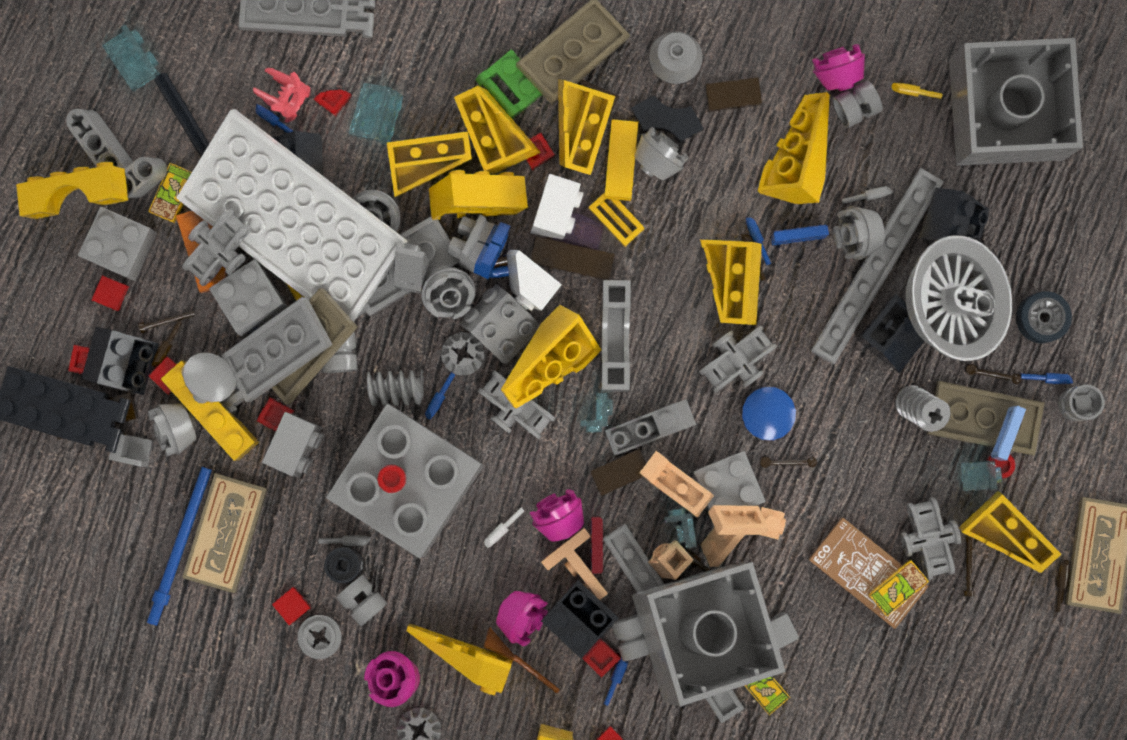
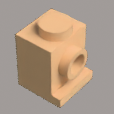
(774, 521)
(667, 556)

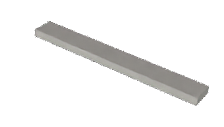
(876, 267)
(644, 577)

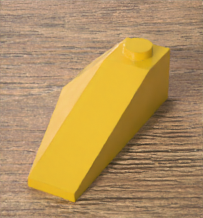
(800, 162)
(554, 351)
(475, 663)

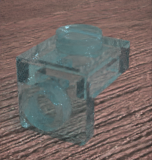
(604, 408)
(980, 475)

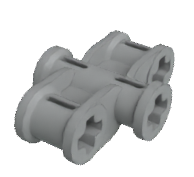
(216, 247)
(744, 354)
(525, 415)
(932, 548)

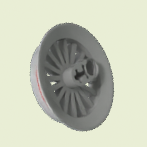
(957, 300)

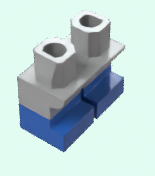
(482, 247)

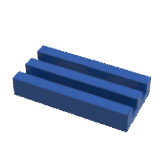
(799, 235)

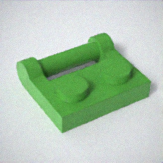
(514, 79)

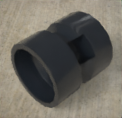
(344, 564)

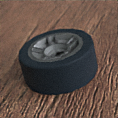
(1056, 323)

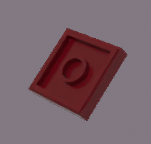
(596, 545)

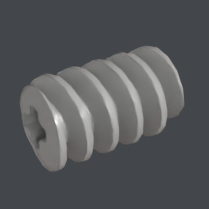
(395, 388)
(922, 408)

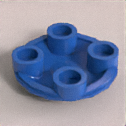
(768, 413)

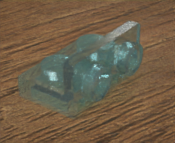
(131, 59)
(376, 113)
(684, 531)

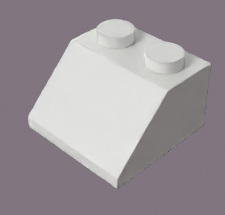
(556, 206)
(529, 281)

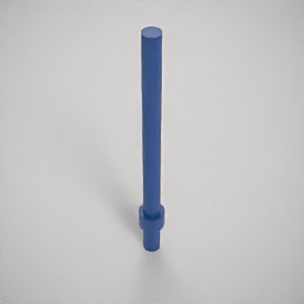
(162, 596)

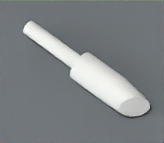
(501, 529)

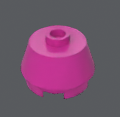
(840, 68)
(558, 516)
(520, 616)
(392, 678)

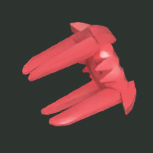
(292, 85)

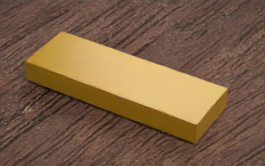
(621, 160)

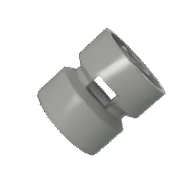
(854, 105)
(343, 359)
(1081, 403)
(366, 609)
(632, 638)

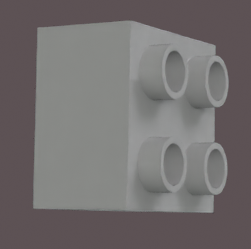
(1015, 101)
(434, 487)
(708, 633)

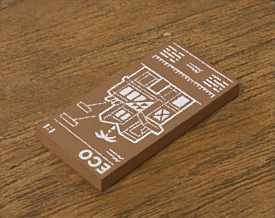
(859, 567)

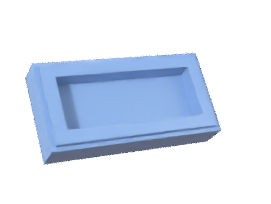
(1008, 433)

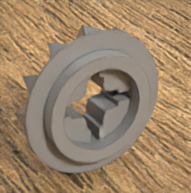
(466, 366)
(307, 639)
(415, 717)

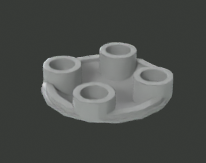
(208, 377)

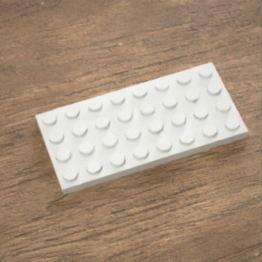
(298, 218)

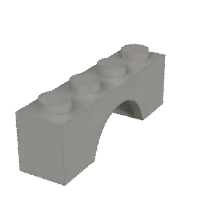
(615, 335)

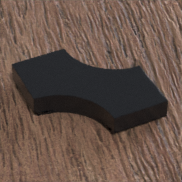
(678, 122)

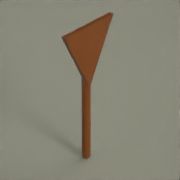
(496, 645)

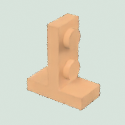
(676, 484)
(730, 526)
(575, 563)

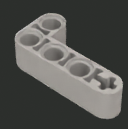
(89, 127)

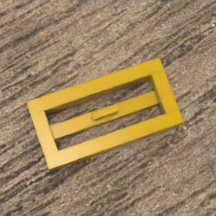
(631, 235)

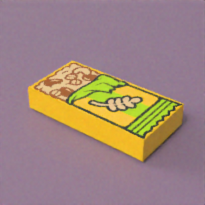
(165, 202)
(898, 588)
(768, 693)

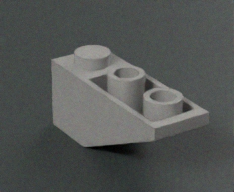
(410, 268)
(650, 427)

